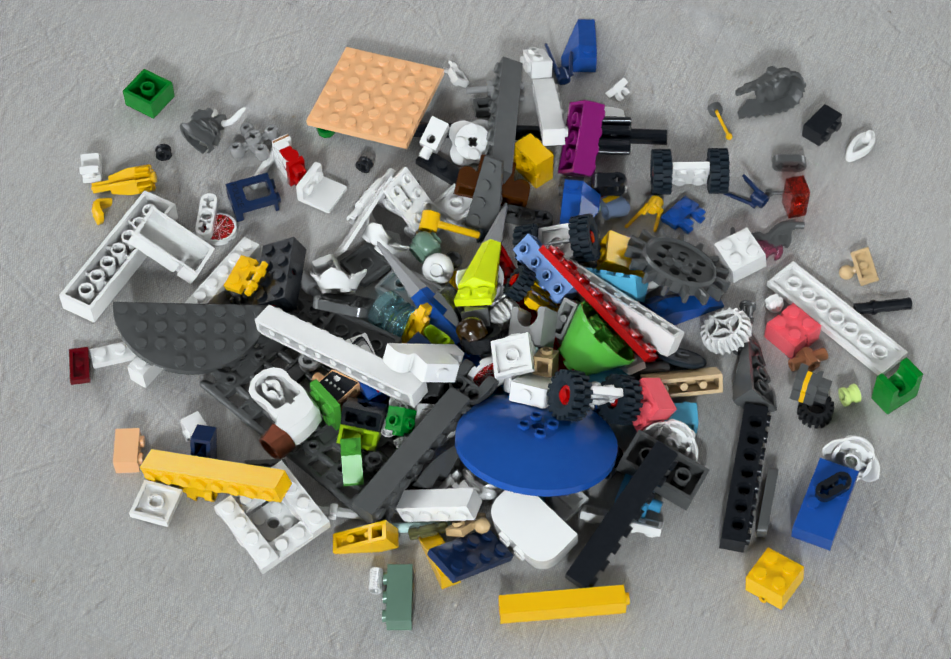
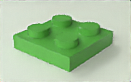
(327, 404)

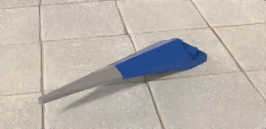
(421, 294)

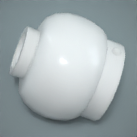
(438, 268)

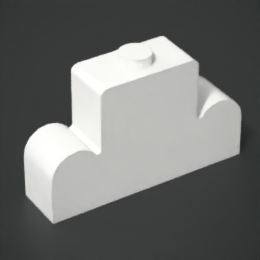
(425, 361)
(528, 389)

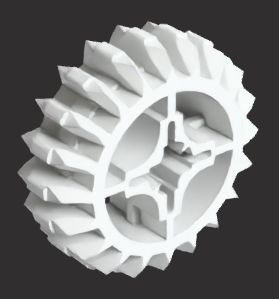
(726, 331)

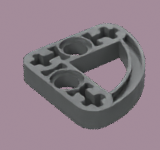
(344, 304)

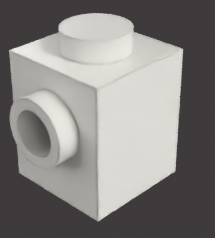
(189, 424)

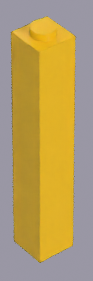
(563, 604)

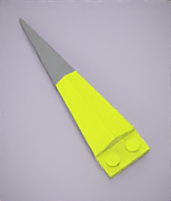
(481, 277)

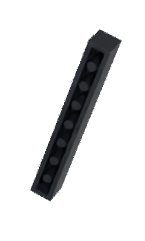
(621, 516)

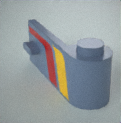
(613, 206)

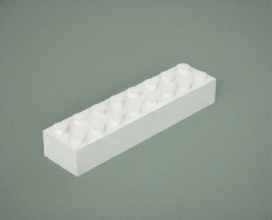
(111, 262)

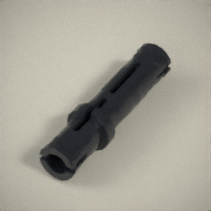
(874, 307)

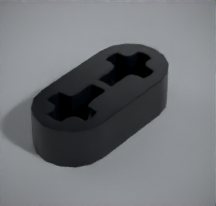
(830, 483)

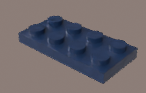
(470, 555)

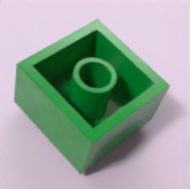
(148, 93)

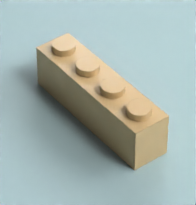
(690, 381)

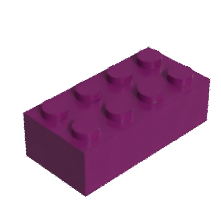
(581, 145)

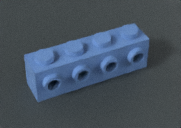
(546, 273)

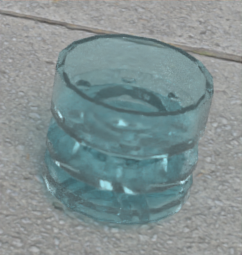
(391, 313)

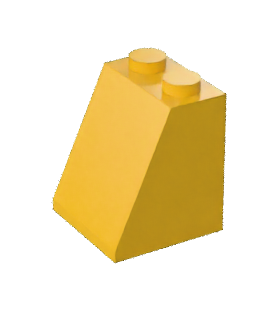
(612, 255)

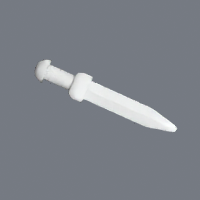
(335, 511)

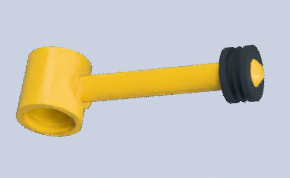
(431, 222)

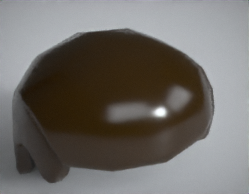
(471, 328)

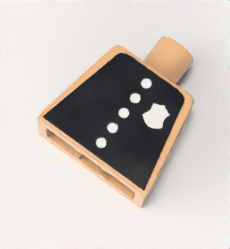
(338, 385)

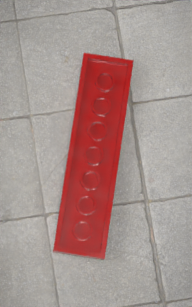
(594, 297)

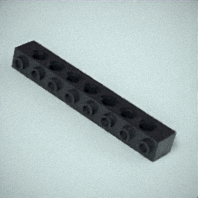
(732, 538)

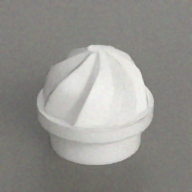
(774, 303)

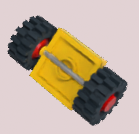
(523, 285)

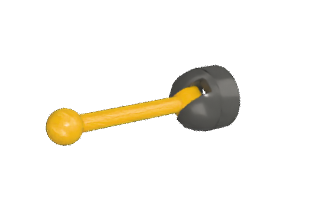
(715, 110)

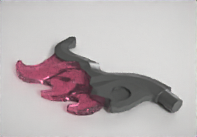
(776, 238)

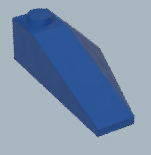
(583, 45)
(578, 200)
(674, 311)

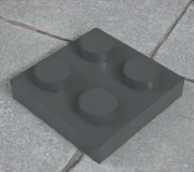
(366, 258)

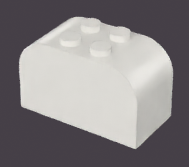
(532, 529)

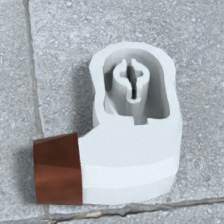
(289, 407)

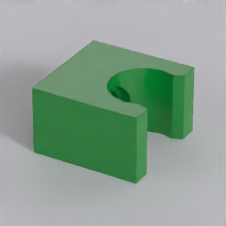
(899, 388)

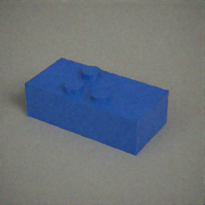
(818, 520)

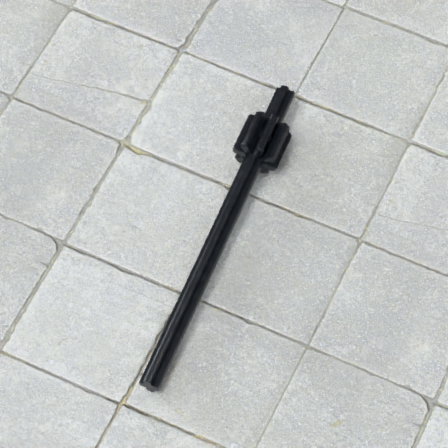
(615, 137)

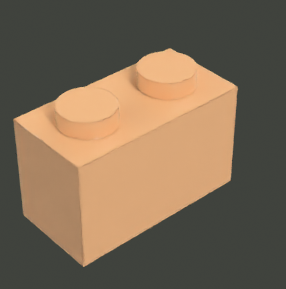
(127, 450)

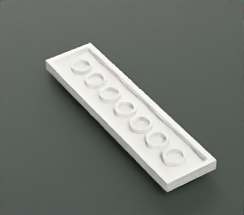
(838, 319)

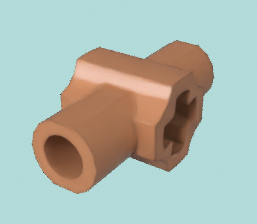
(808, 357)

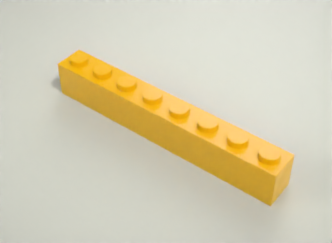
(216, 475)

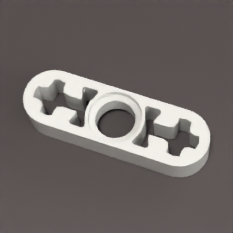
(203, 210)

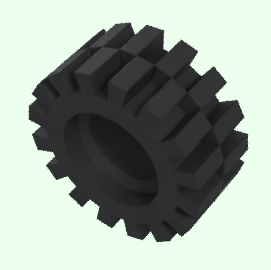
(816, 418)

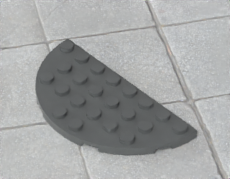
(188, 335)

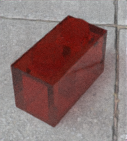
(796, 196)

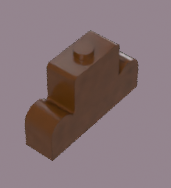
(512, 191)

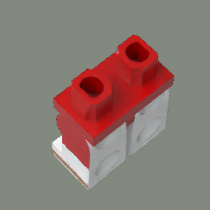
(288, 160)

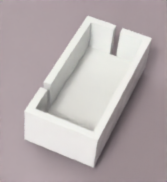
(171, 245)

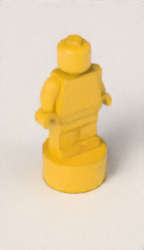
(194, 493)

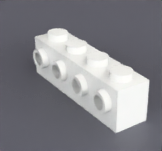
(439, 505)

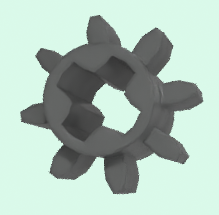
(237, 299)

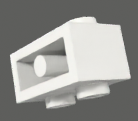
(536, 63)

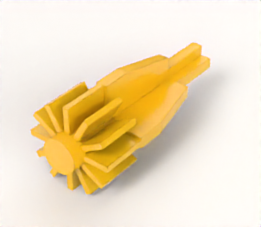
(128, 181)

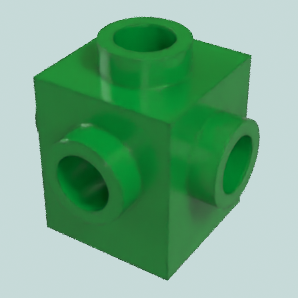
(400, 420)

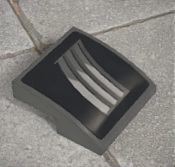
(446, 297)

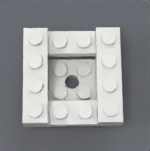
(297, 516)

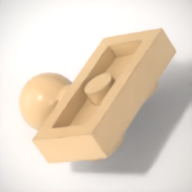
(862, 266)
(462, 528)

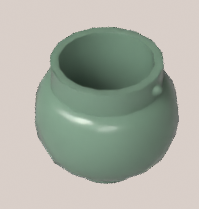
(424, 245)

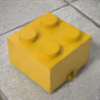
(533, 160)
(774, 578)

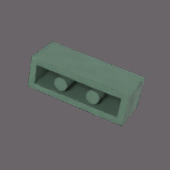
(398, 596)

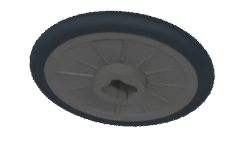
(685, 359)

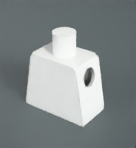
(435, 130)

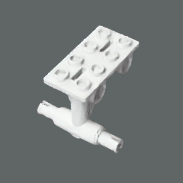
(402, 197)

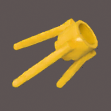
(652, 206)

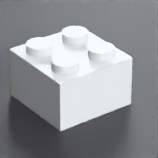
(740, 254)

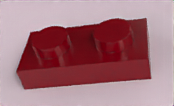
(79, 365)

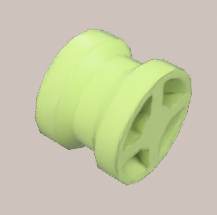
(849, 395)

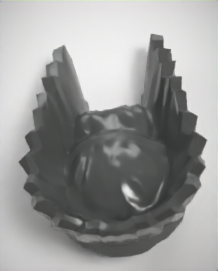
(774, 91)

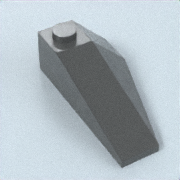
(751, 380)

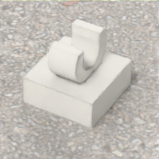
(617, 88)

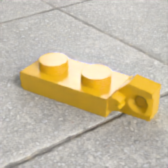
(417, 322)

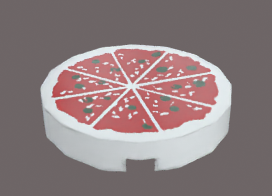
(224, 229)
(480, 373)

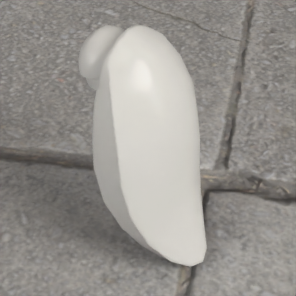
(860, 146)

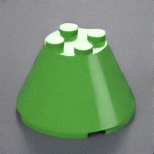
(593, 344)

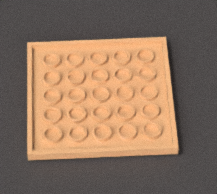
(375, 97)

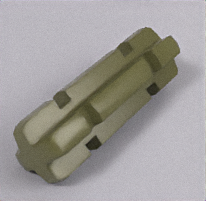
(427, 530)

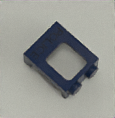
(242, 205)

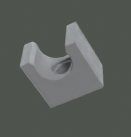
(541, 331)

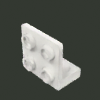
(319, 190)

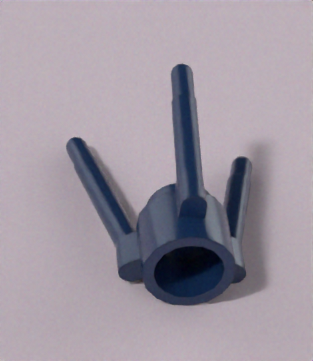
(562, 74)
(758, 197)

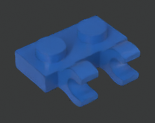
(679, 215)

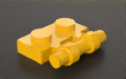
(241, 274)

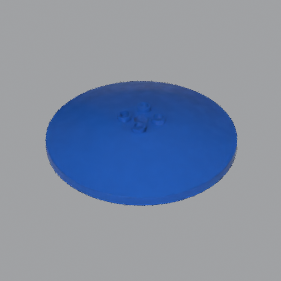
(533, 451)

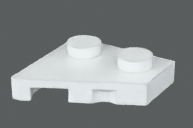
(568, 505)

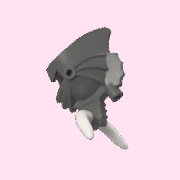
(207, 128)

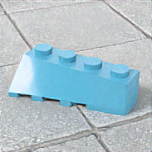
(628, 284)

